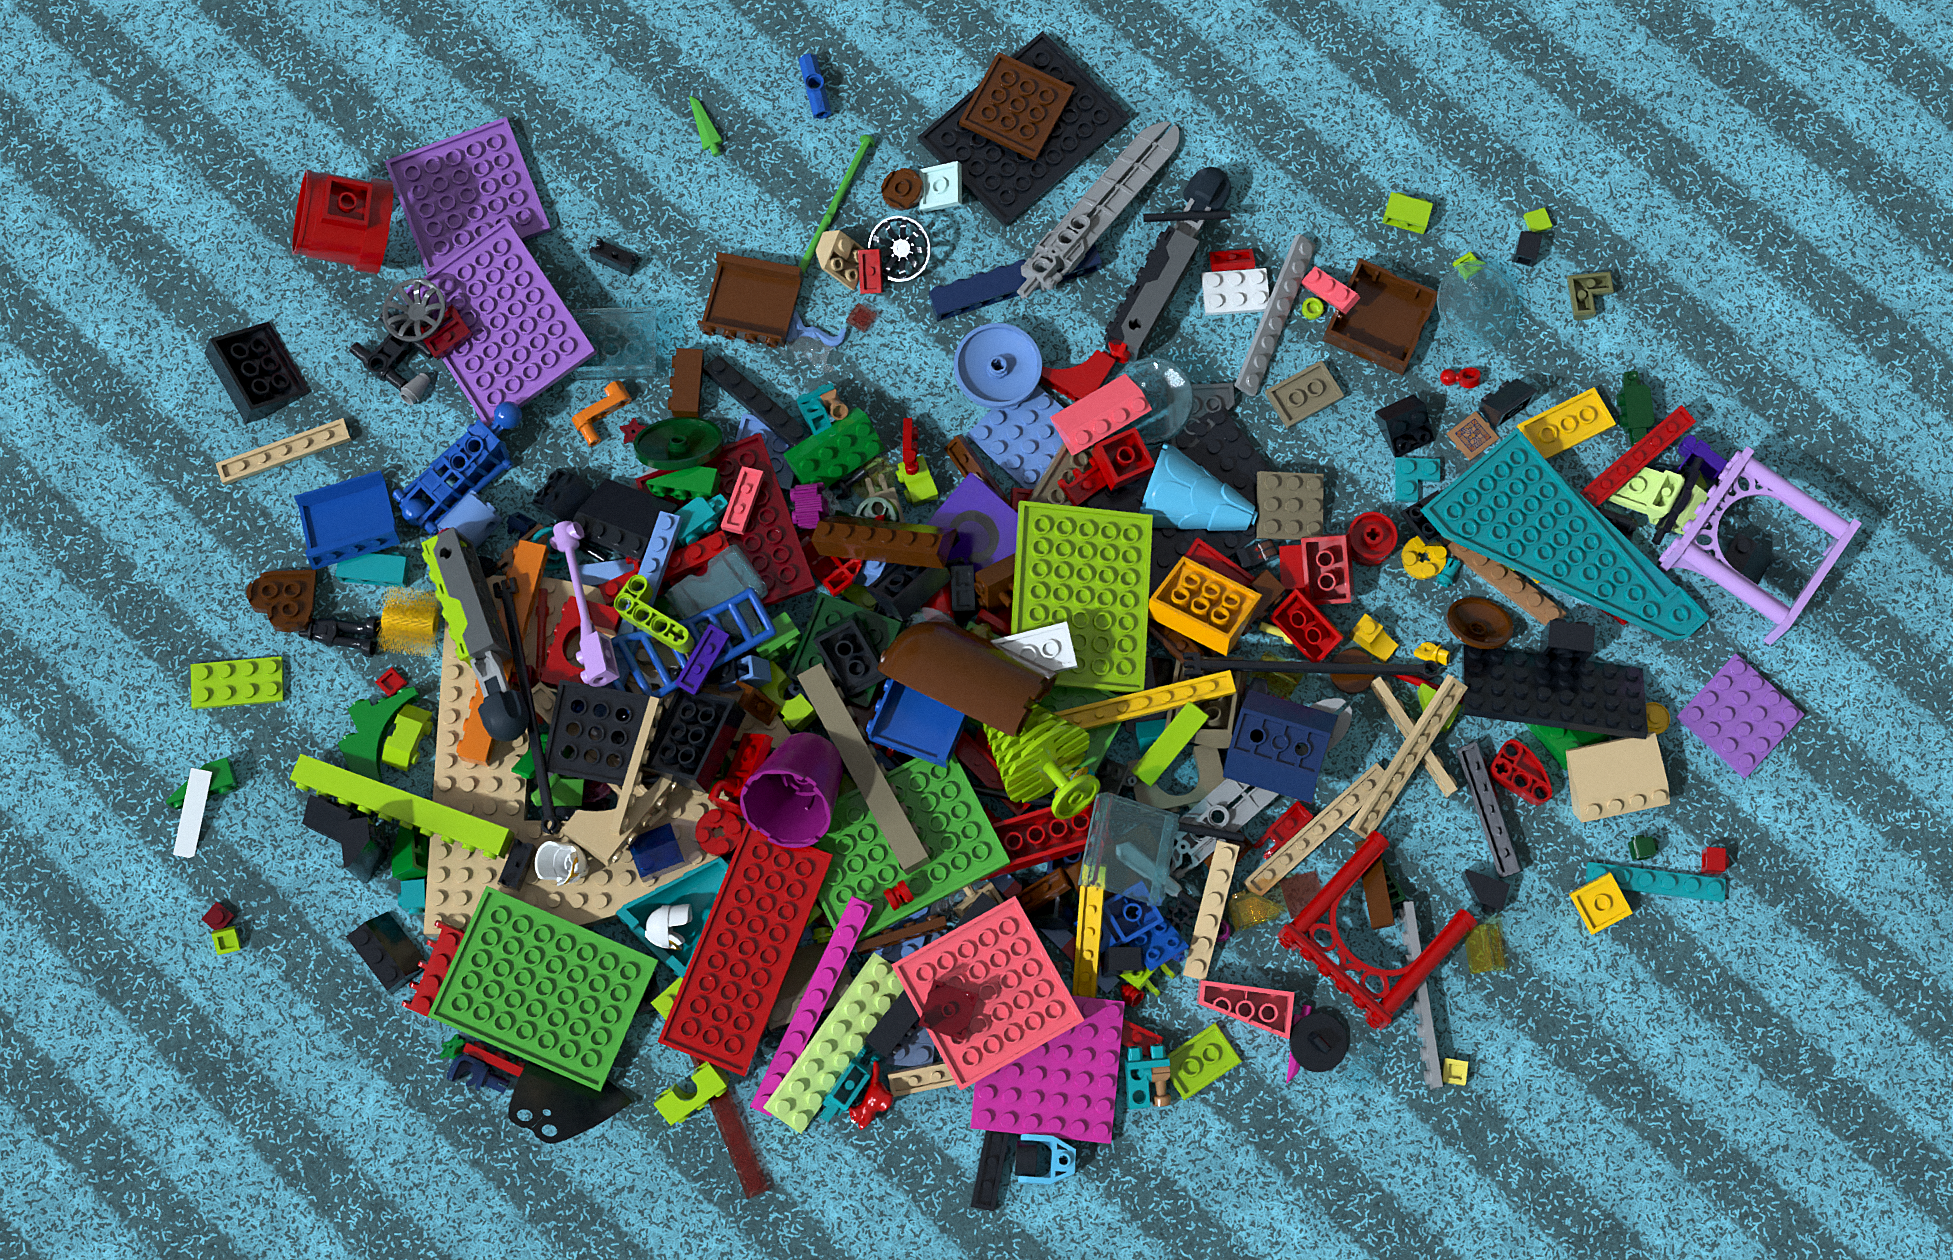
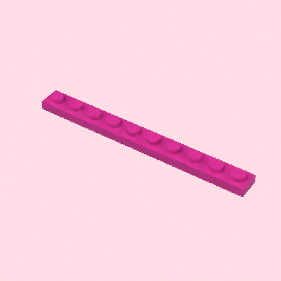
(814, 999)

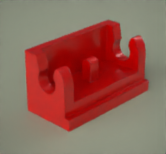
(1291, 568)

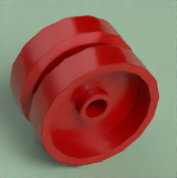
(1383, 535)

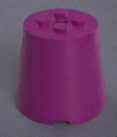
(794, 791)

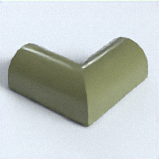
(1583, 288)

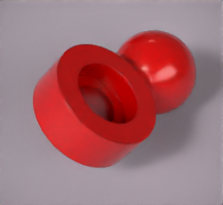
(1467, 377)

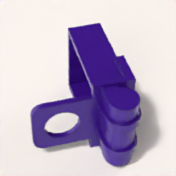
(1712, 464)

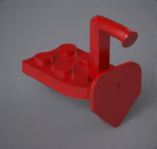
(747, 759)

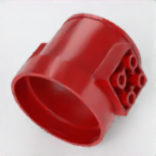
(343, 220)

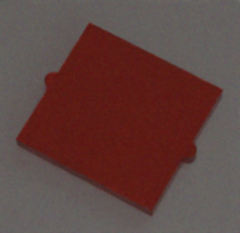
(1299, 891)

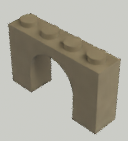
(1209, 777)

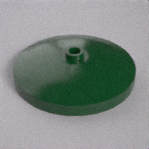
(678, 443)

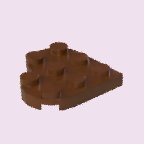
(285, 598)

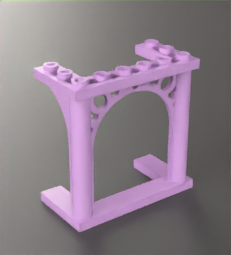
(1690, 555)

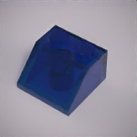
(657, 853)

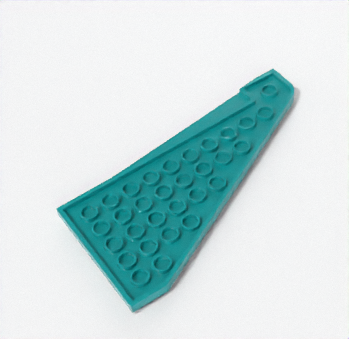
(1538, 524)

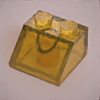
(1251, 910)

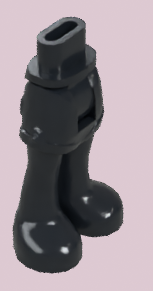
(328, 629)

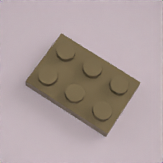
(1304, 394)

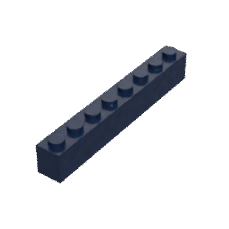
(995, 287)

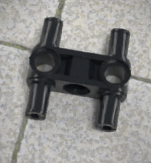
(390, 353)

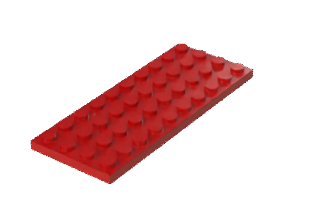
(745, 951)

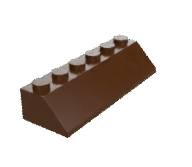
(884, 541)

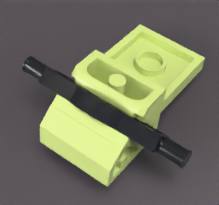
(1664, 497)

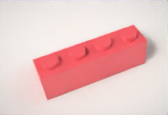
(1100, 414)

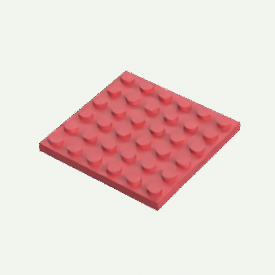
(1017, 985)

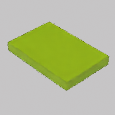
(1201, 1061)

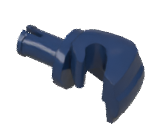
(481, 1073)

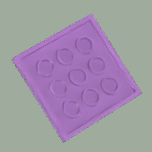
(1740, 716)

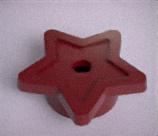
(627, 429)

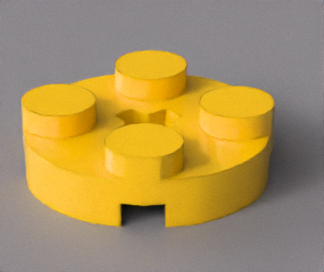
(1427, 569)

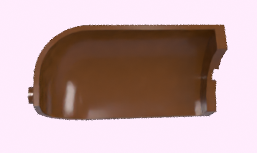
(968, 673)

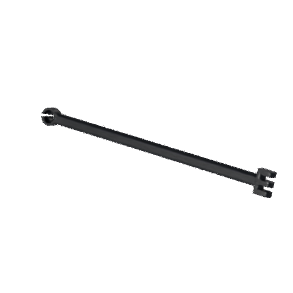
(1305, 667)
(525, 689)

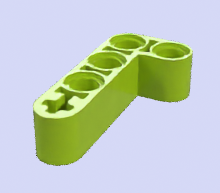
(656, 620)

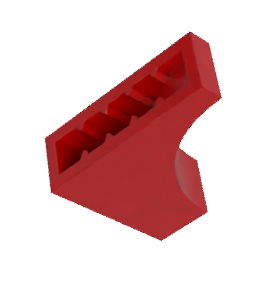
(1082, 379)

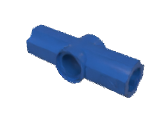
(817, 96)

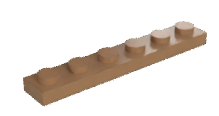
(1508, 584)

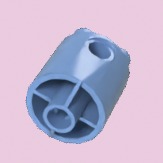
(472, 519)

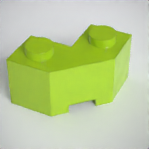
(411, 726)

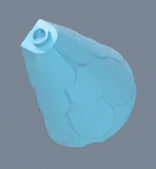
(1192, 498)

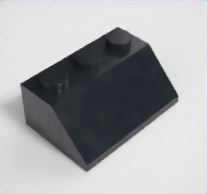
(907, 588)
(387, 951)

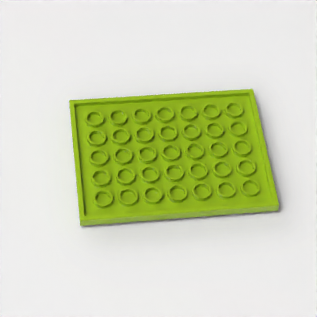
(1096, 577)

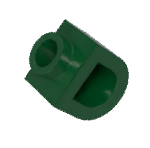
(1642, 847)

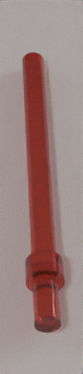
(542, 613)

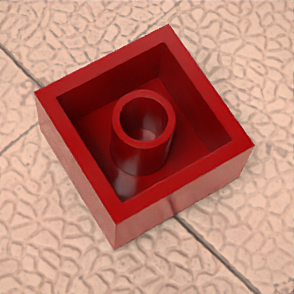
(1123, 458)

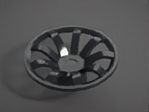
(901, 247)

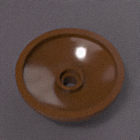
(1479, 623)

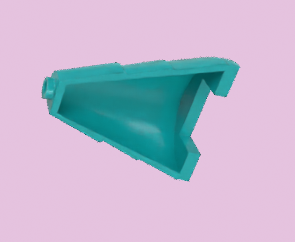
(696, 888)

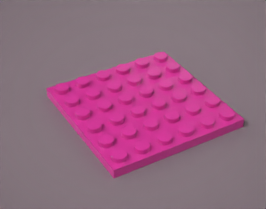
(1060, 1086)

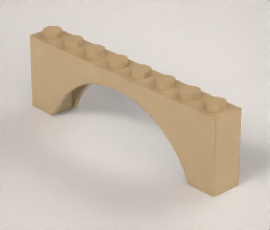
(592, 828)

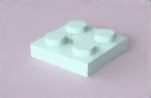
(941, 186)

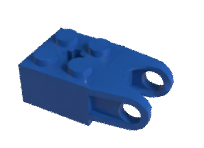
(1123, 927)

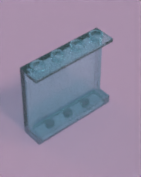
(1129, 848)

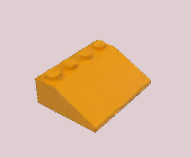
(1203, 605)

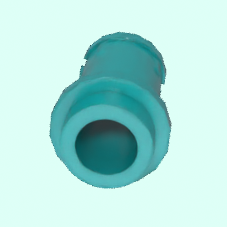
(1448, 572)

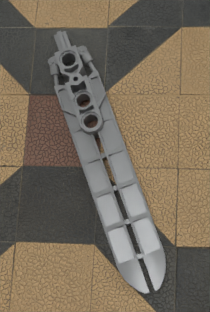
(1098, 208)
(1246, 808)

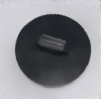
(1318, 1042)

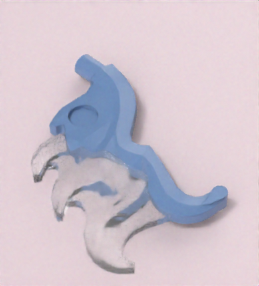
(811, 344)

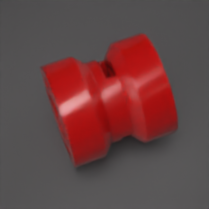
(898, 895)

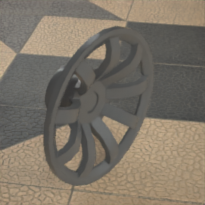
(416, 312)

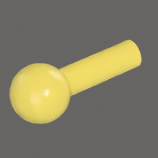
(1265, 627)

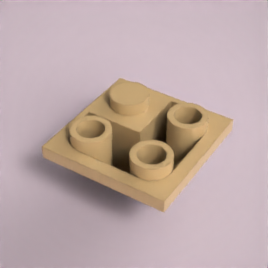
(839, 257)

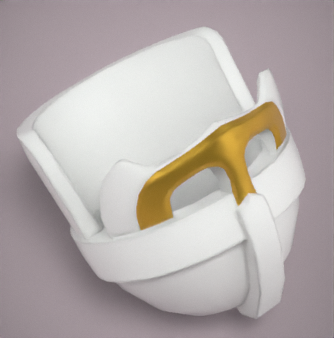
(561, 862)
(661, 922)

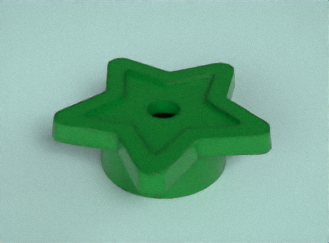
(453, 1047)

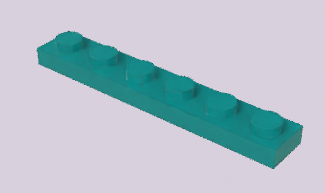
(1661, 882)

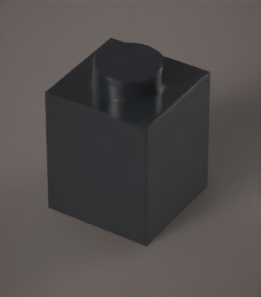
(1527, 248)

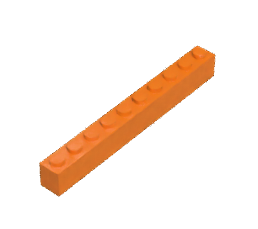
(528, 570)

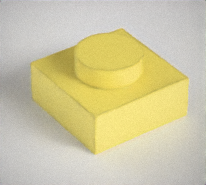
(1454, 1071)

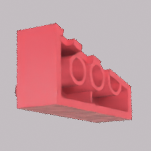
(1256, 1006)

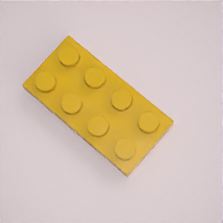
(1568, 424)

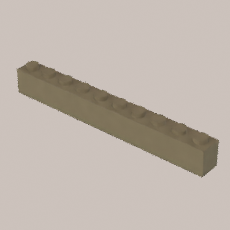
(864, 769)

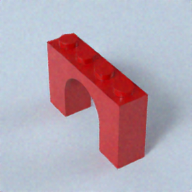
(557, 668)

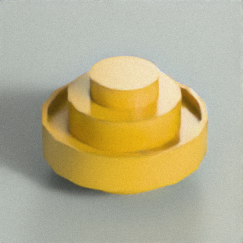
(1657, 717)

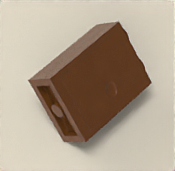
(995, 585)

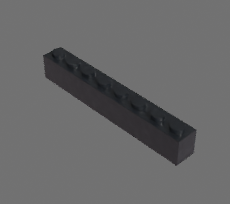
(901, 1016)

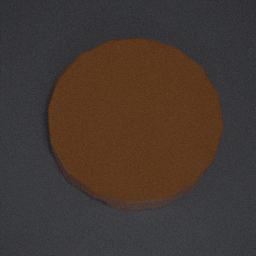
(902, 189)
(1351, 682)

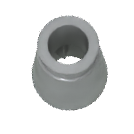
(413, 390)

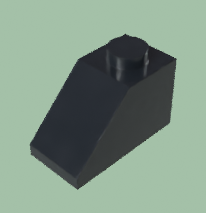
(1485, 891)

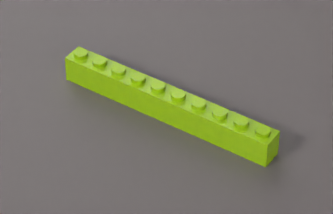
(402, 806)

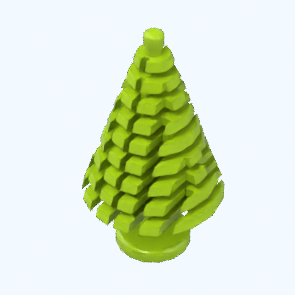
(1044, 760)

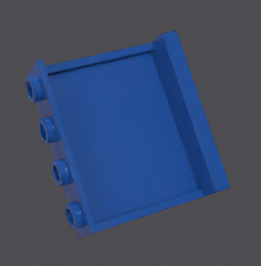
(347, 520)
(916, 724)

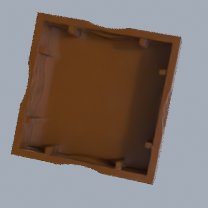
(1385, 318)

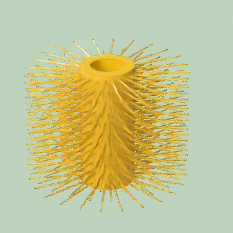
(407, 620)

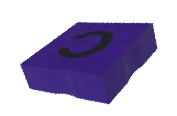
(982, 521)

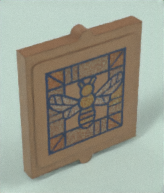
(1472, 435)

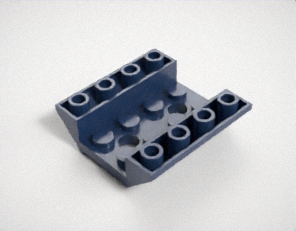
(1273, 761)

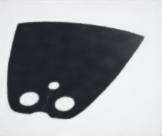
(571, 1103)

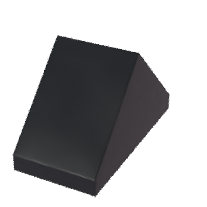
(1122, 961)

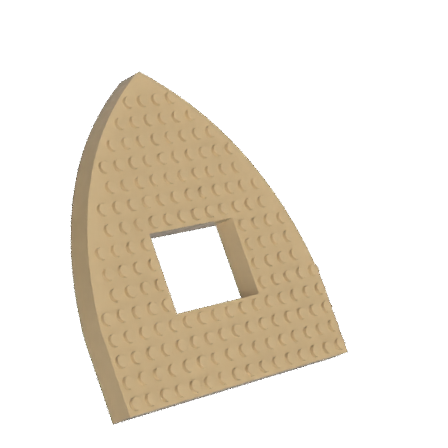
(502, 797)

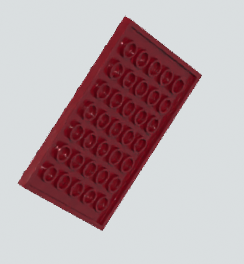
(770, 535)

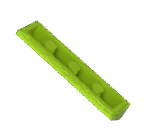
(1170, 743)

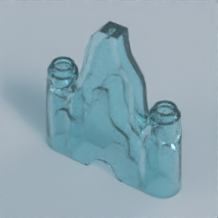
(726, 577)

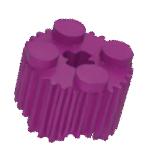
(809, 505)

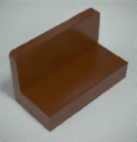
(757, 704)

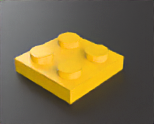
(1600, 903)

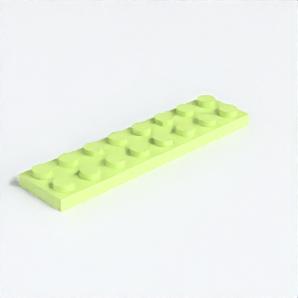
(835, 1044)

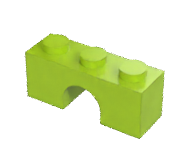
(798, 711)
(676, 1104)

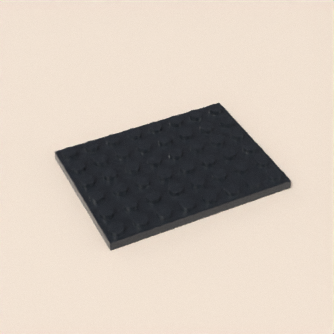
(1008, 180)
(1226, 456)

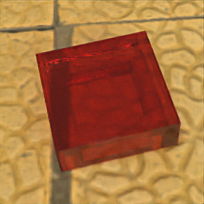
(861, 317)

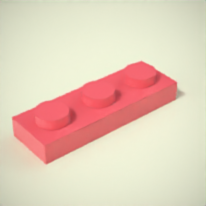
(1330, 290)
(742, 500)

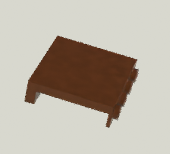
(752, 300)

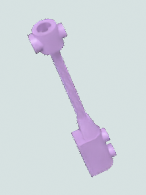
(595, 647)

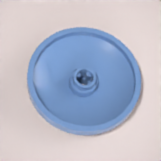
(1002, 348)

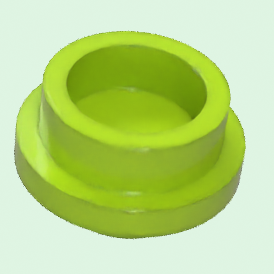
(822, 935)

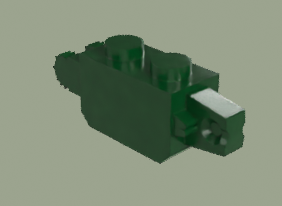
(1635, 407)

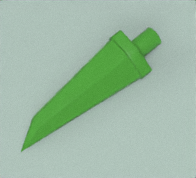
(708, 134)

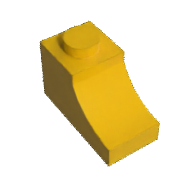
(1373, 638)

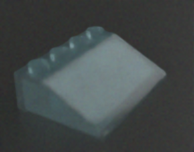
(623, 342)

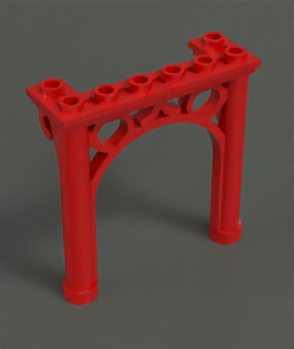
(1377, 1013)

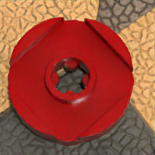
(714, 819)

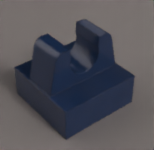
(520, 522)

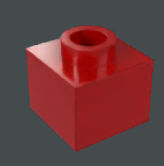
(1714, 860)

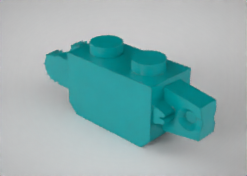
(698, 518)
(847, 1085)

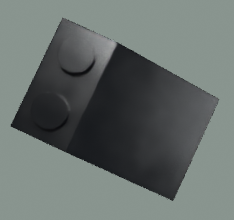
(849, 654)

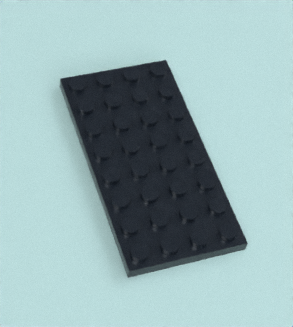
(1554, 692)

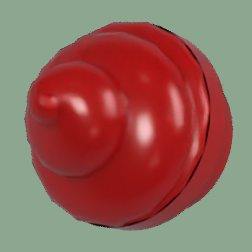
(1131, 995)

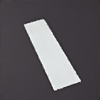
(192, 813)

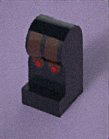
(1256, 555)

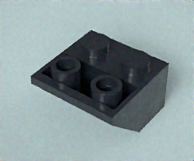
(1405, 425)
(562, 495)
(1421, 525)
(324, 816)

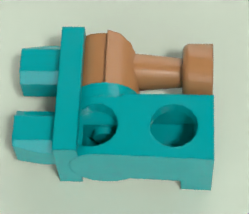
(817, 404)
(1146, 1070)

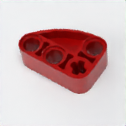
(1523, 766)

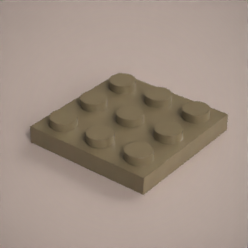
(1289, 505)

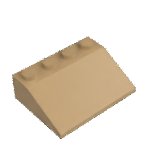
(1616, 777)

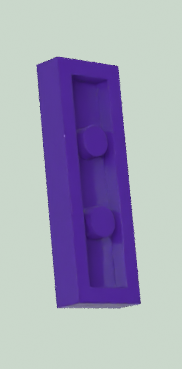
(702, 659)

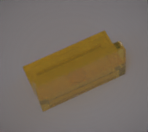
(1278, 682)
(1484, 949)

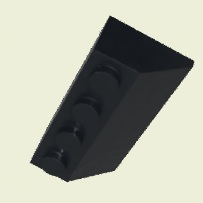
(363, 847)

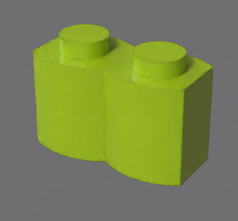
(919, 487)

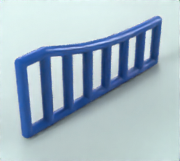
(690, 623)

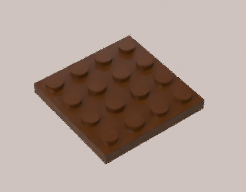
(1016, 106)

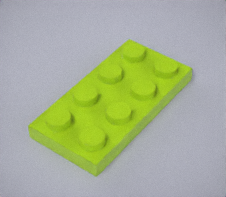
(237, 683)

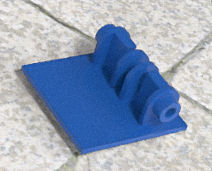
(1160, 945)

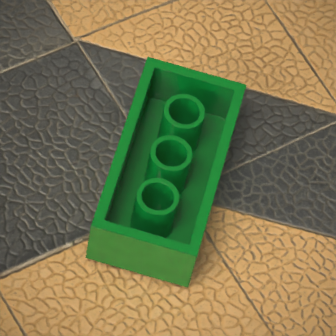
(835, 450)

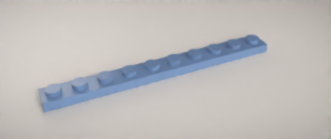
(653, 570)

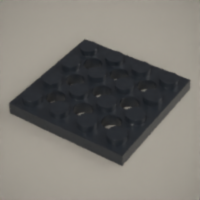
(564, 716)

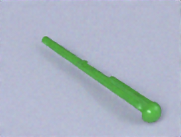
(866, 141)

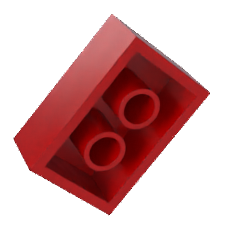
(1328, 568)

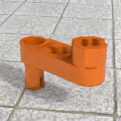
(616, 398)

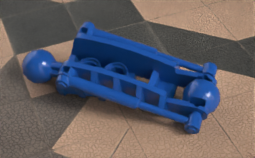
(473, 476)

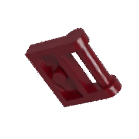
(448, 336)

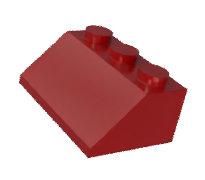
(1307, 627)

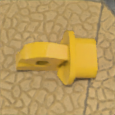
(1431, 652)

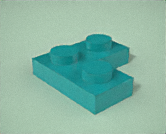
(1409, 472)

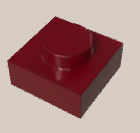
(218, 917)

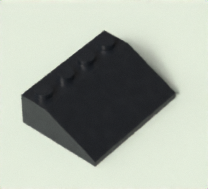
(255, 371)
(621, 519)
(694, 739)

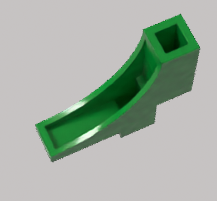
(372, 722)

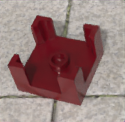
(948, 1010)

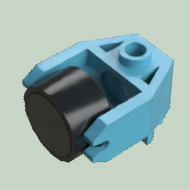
(1027, 1158)

